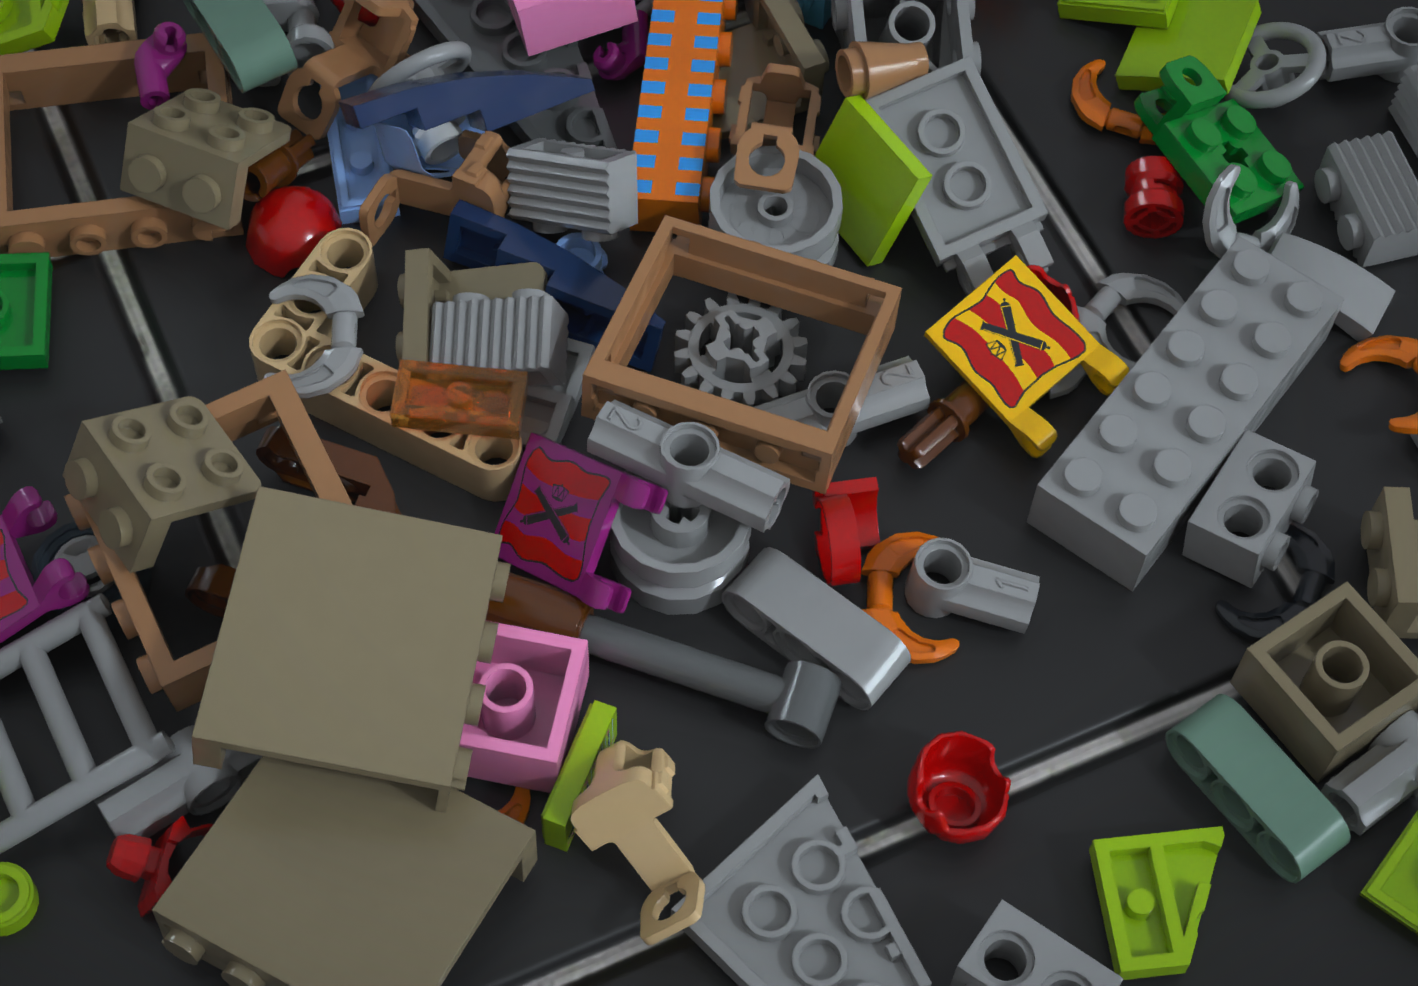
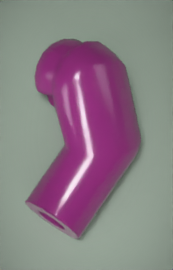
(628, 55)
(157, 60)

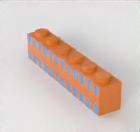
(678, 108)

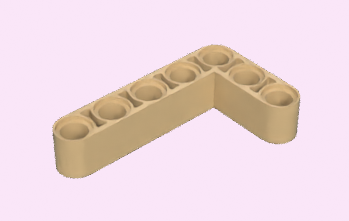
(353, 405)

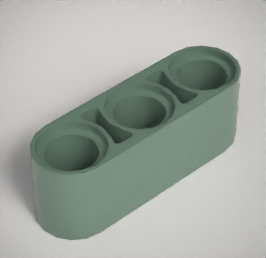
(244, 39)
(1258, 788)

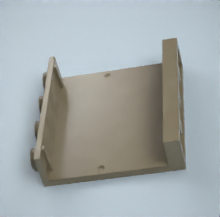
(353, 642)
(340, 880)

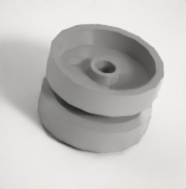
(794, 222)
(677, 557)

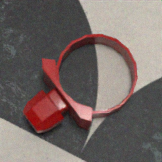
(846, 528)
(136, 858)

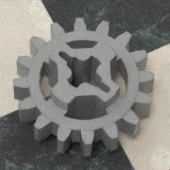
(740, 352)

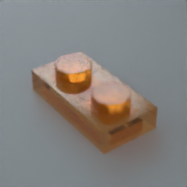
(459, 399)

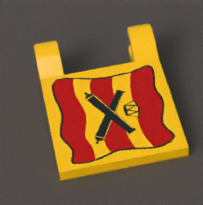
(1016, 345)

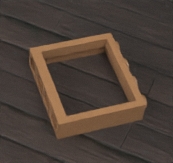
(88, 76)
(764, 275)
(238, 415)

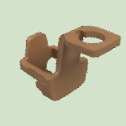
(357, 53)
(782, 88)
(478, 181)

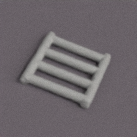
(87, 779)

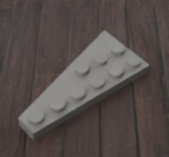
(802, 907)

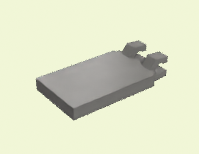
(978, 183)

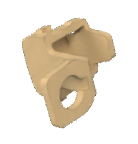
(622, 808)

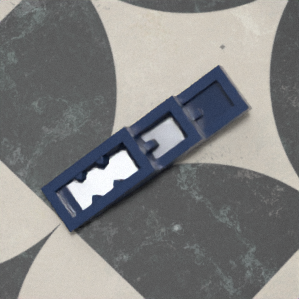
(486, 98)
(586, 294)

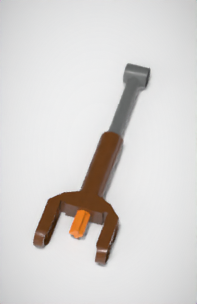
(796, 702)

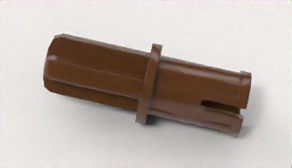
(278, 167)
(945, 422)

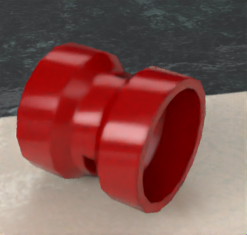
(1154, 198)

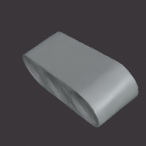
(816, 625)

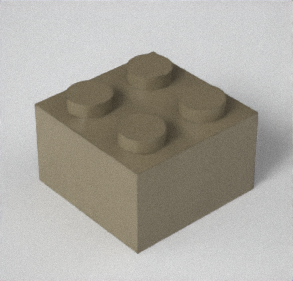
(1329, 680)

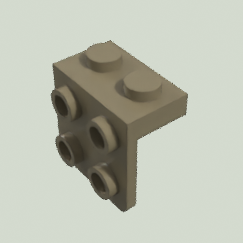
(776, 38)
(198, 154)
(430, 281)
(152, 469)
(1392, 553)

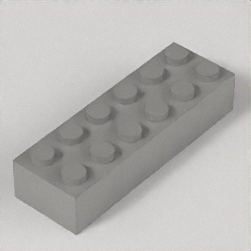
(1182, 411)

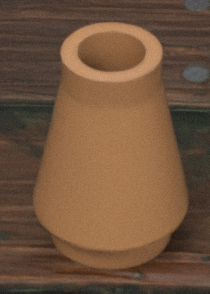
(878, 66)

